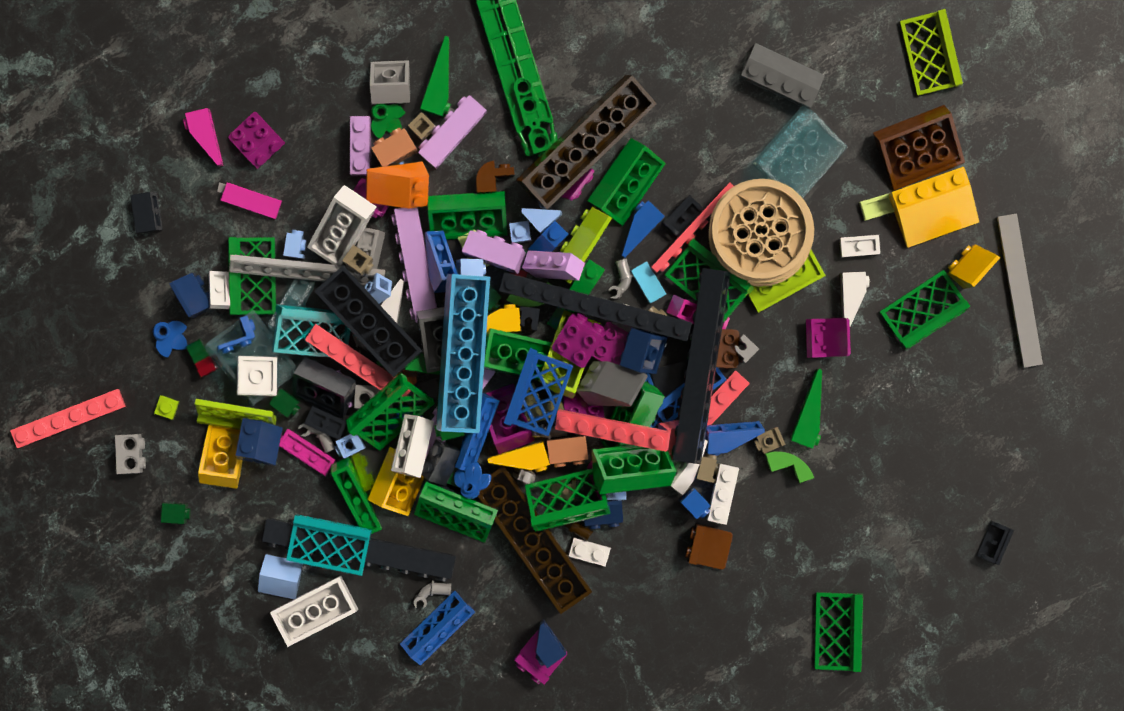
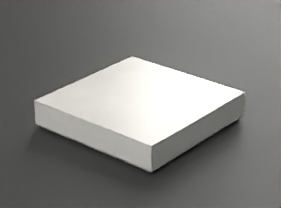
(257, 376)

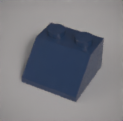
(191, 294)
(643, 351)
(258, 442)
(611, 519)
(548, 646)

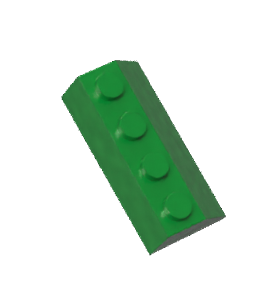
(626, 181)
(466, 212)
(508, 352)
(640, 413)
(631, 468)

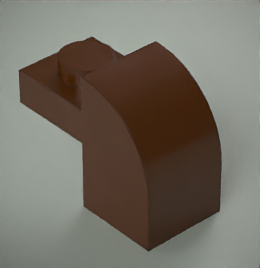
(487, 176)

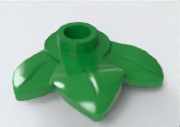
(388, 121)

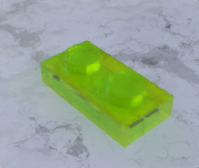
(365, 478)

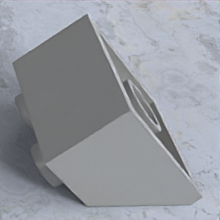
(390, 82)

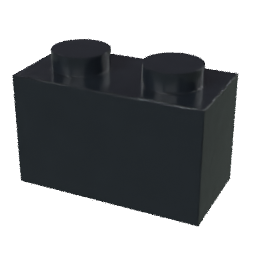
(440, 462)

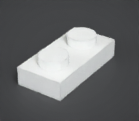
(860, 246)
(219, 290)
(589, 551)

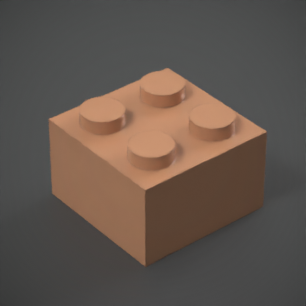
(395, 148)
(567, 450)

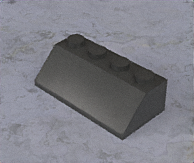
(782, 76)

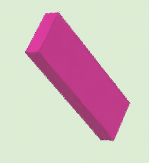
(251, 200)
(306, 452)

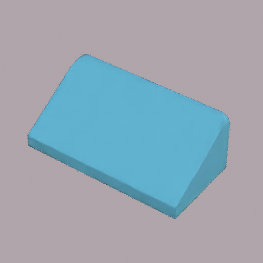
(648, 282)

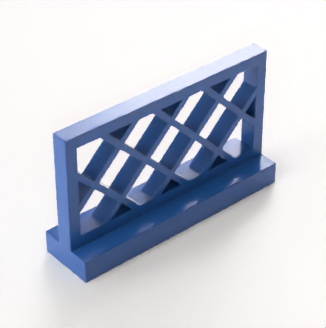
(525, 382)

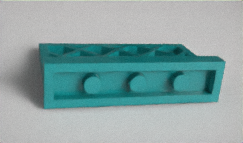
(305, 314)
(330, 527)

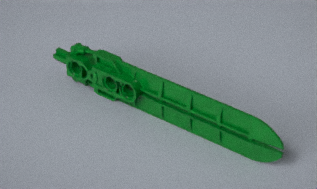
(508, 76)

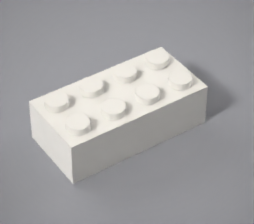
(341, 226)
(314, 611)

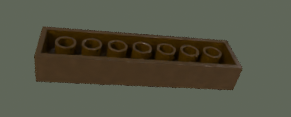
(586, 141)
(537, 549)

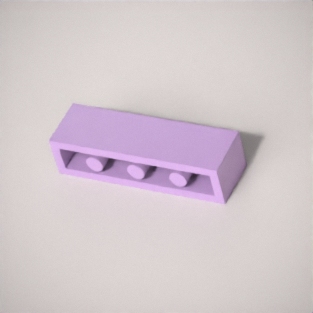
(452, 132)

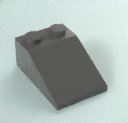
(431, 333)
(610, 385)

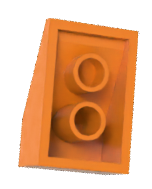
(398, 185)

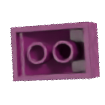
(504, 435)

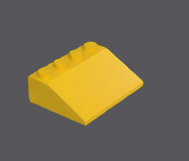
(934, 207)

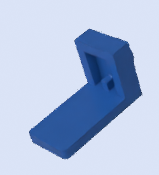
(247, 327)

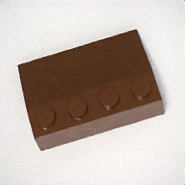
(919, 147)

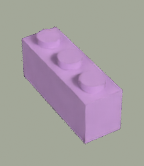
(360, 145)
(494, 251)
(553, 265)

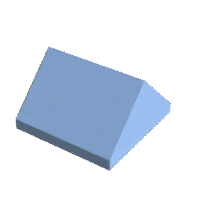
(541, 218)
(279, 577)

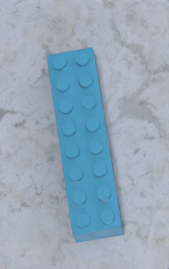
(463, 353)

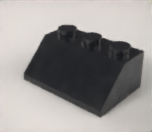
(323, 387)

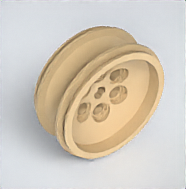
(794, 243)

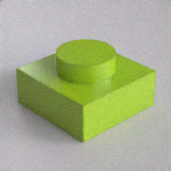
(166, 407)

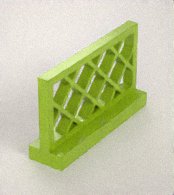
(947, 46)
(229, 415)

